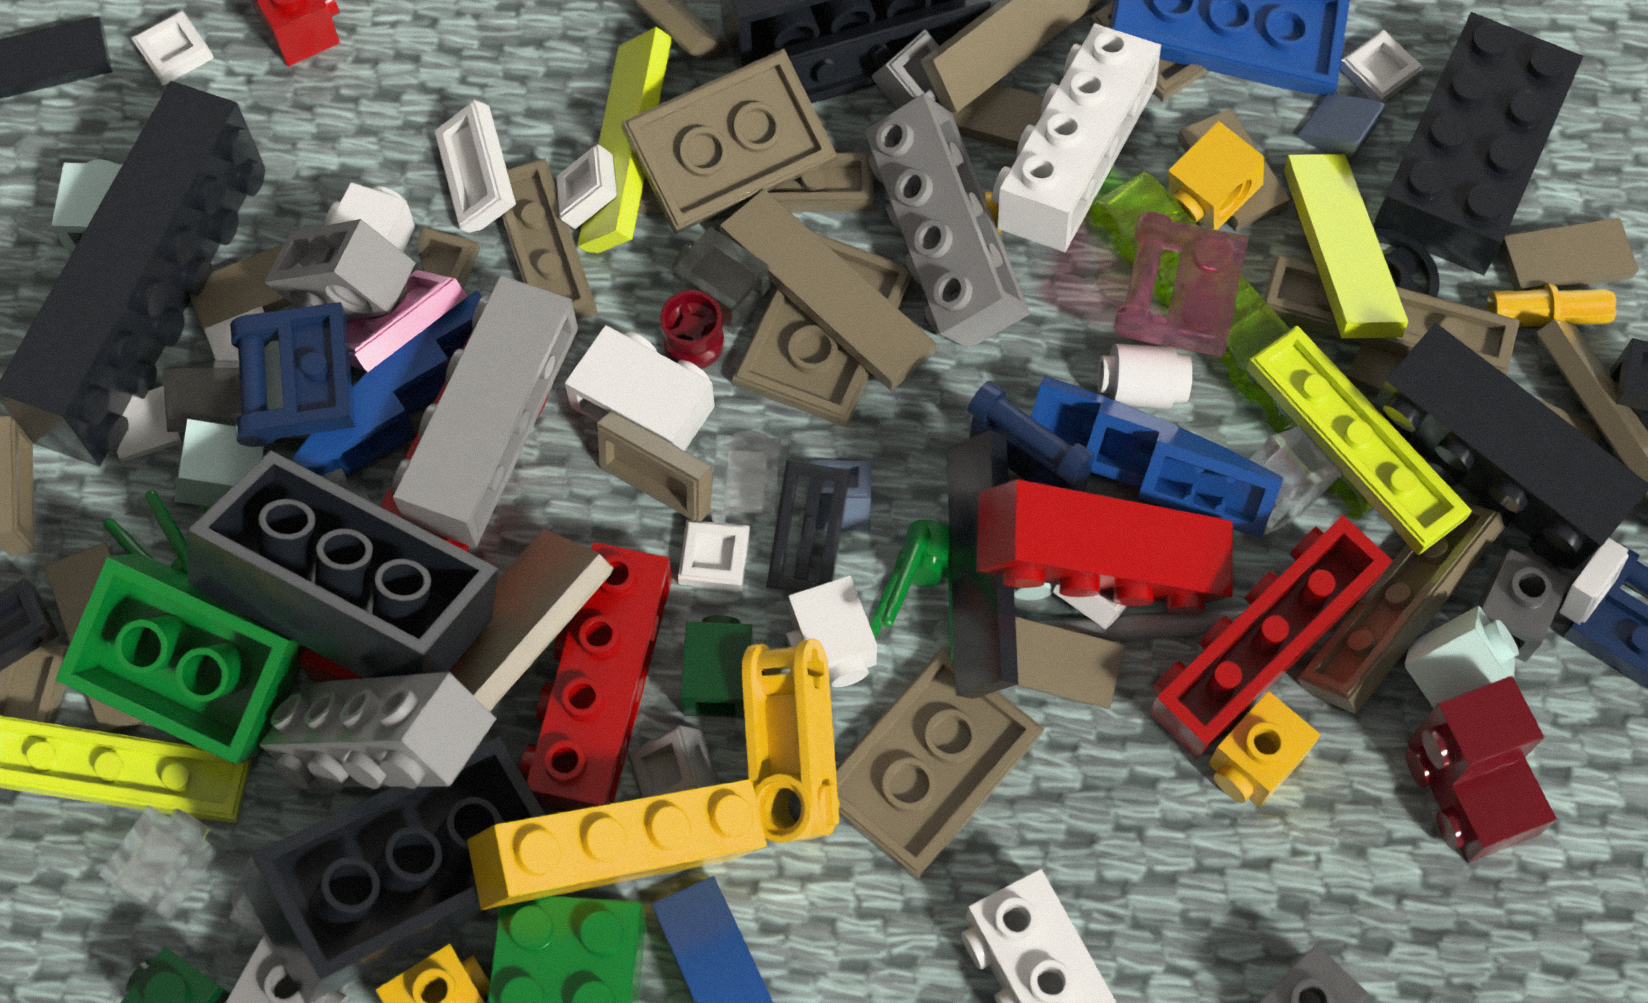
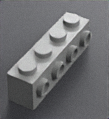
(945, 223)
(485, 411)
(377, 732)

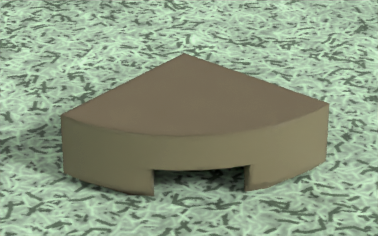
(447, 254)

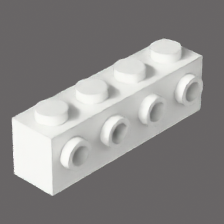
(1077, 137)
(1032, 946)

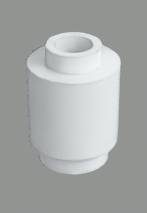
(1145, 376)

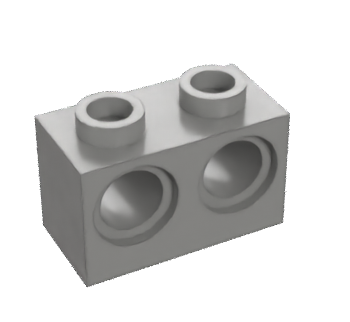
(343, 265)

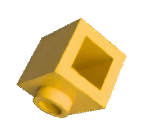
(1262, 751)
(439, 980)

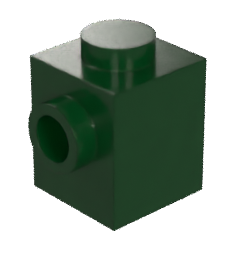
(714, 667)
(171, 981)

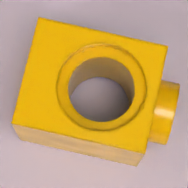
(1216, 176)

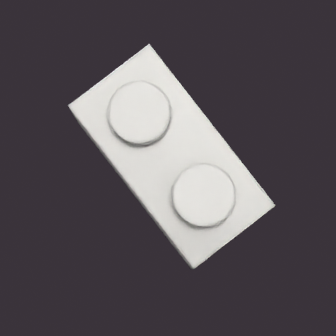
(642, 386)

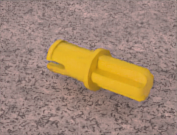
(1543, 305)

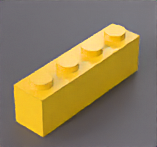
(615, 843)

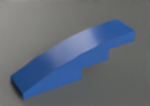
(389, 395)
(1160, 457)
(710, 946)

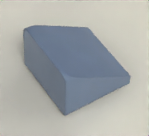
(1342, 124)
(858, 501)

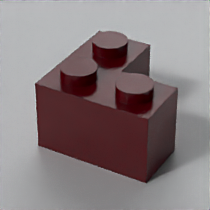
(1477, 769)

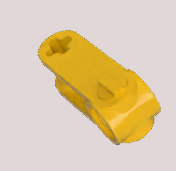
(790, 739)

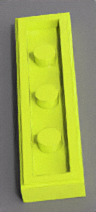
(633, 90)
(1345, 247)
(1358, 440)
(119, 770)

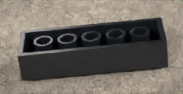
(133, 275)

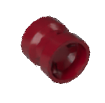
(691, 316)

